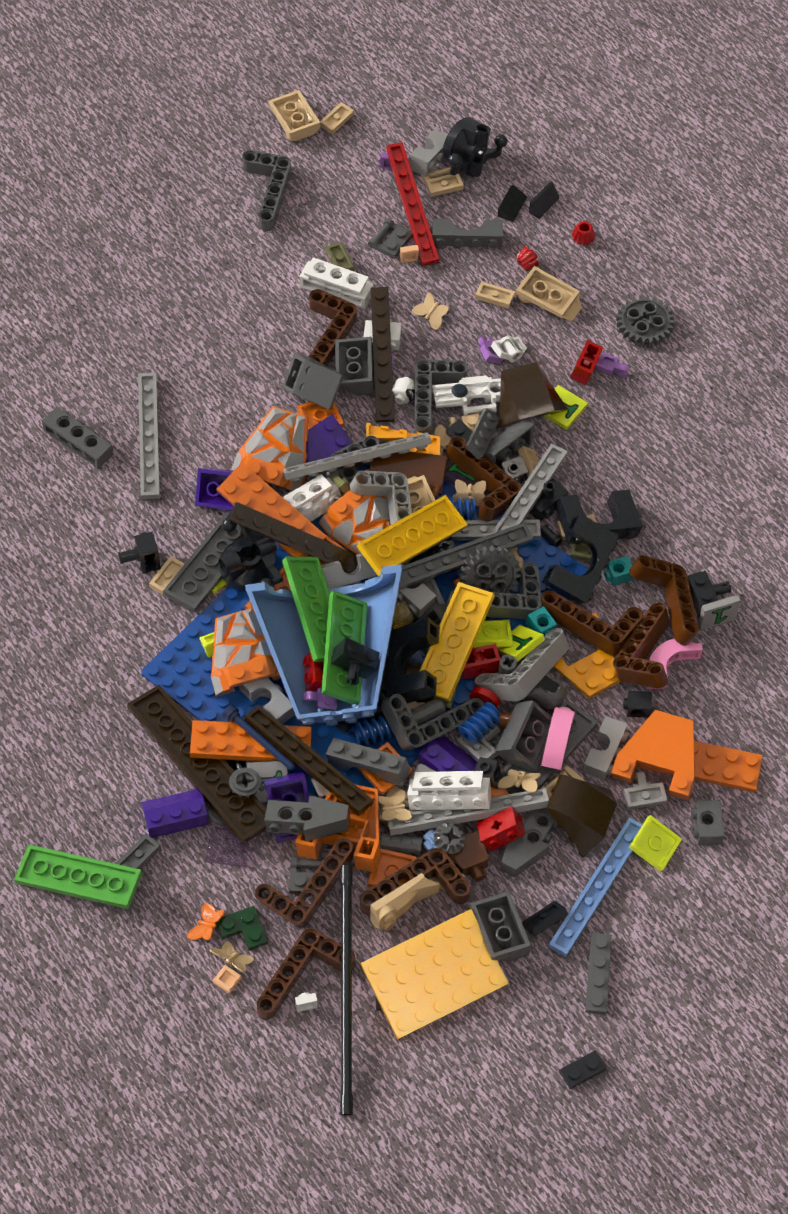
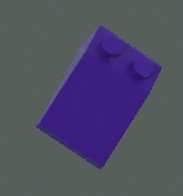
(325, 439)
(287, 788)

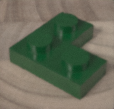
(244, 922)

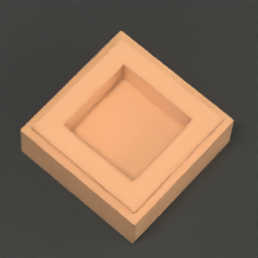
(409, 254)
(227, 979)

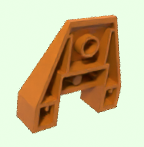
(662, 744)
(362, 832)

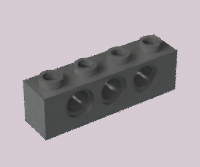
(69, 436)

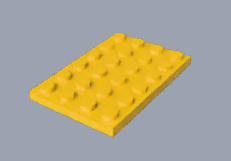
(433, 974)

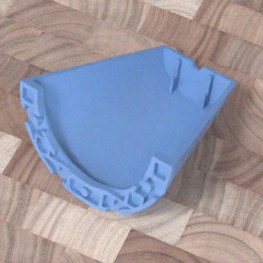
(288, 643)

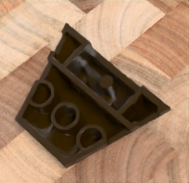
(527, 395)
(582, 811)

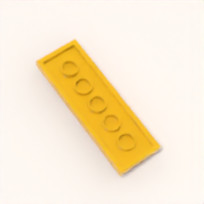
(412, 535)
(457, 637)

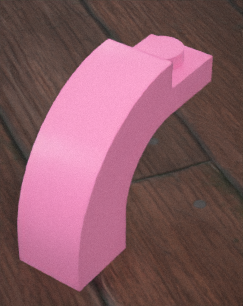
(673, 651)
(558, 738)

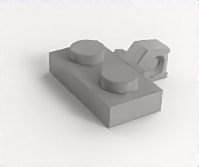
(644, 793)

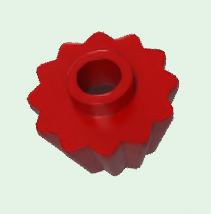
(583, 233)
(527, 258)

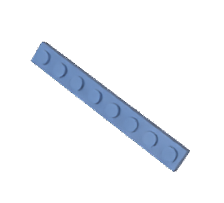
(595, 890)

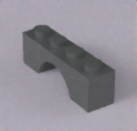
(487, 235)
(388, 766)

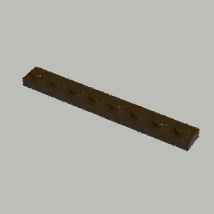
(382, 354)
(292, 537)
(308, 760)

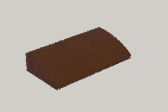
(416, 465)

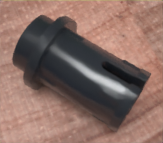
(553, 538)

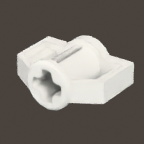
(509, 345)

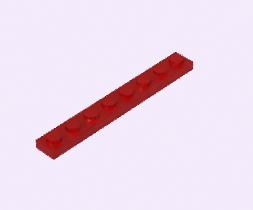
(412, 203)

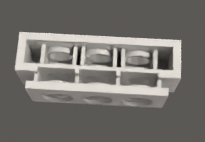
(336, 283)
(314, 497)
(432, 791)

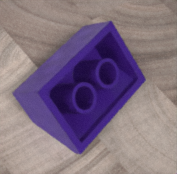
(206, 490)
(445, 756)
(175, 813)

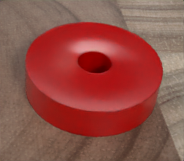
(485, 695)

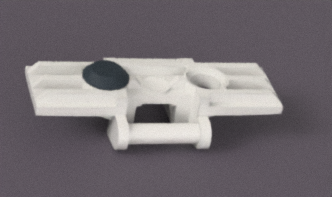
(468, 388)

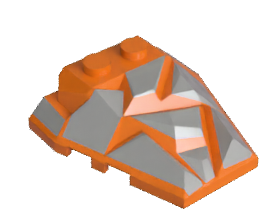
(276, 445)
(355, 519)
(240, 652)

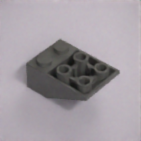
(312, 380)

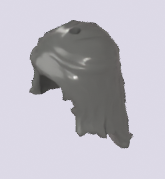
(547, 693)

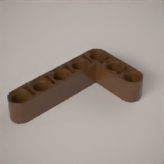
(343, 315)
(500, 485)
(677, 593)
(589, 627)
(631, 662)
(431, 869)
(311, 888)
(297, 967)

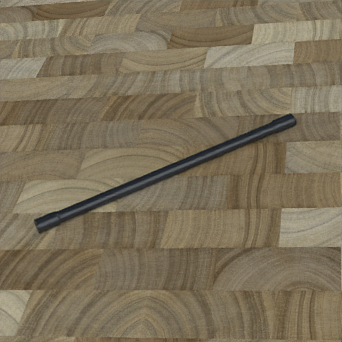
(346, 1096)

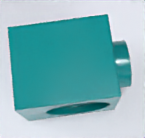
(621, 564)
(540, 616)

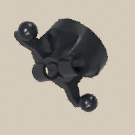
(468, 146)
(250, 572)

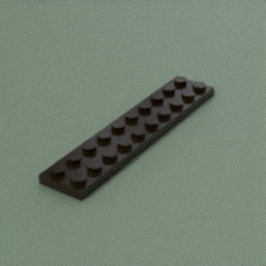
(210, 777)

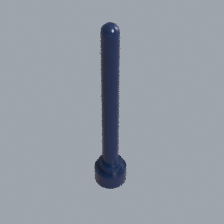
(232, 715)

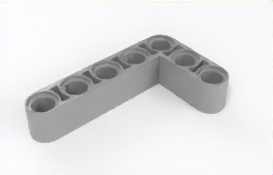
(386, 488)
(529, 672)

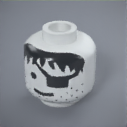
(403, 390)

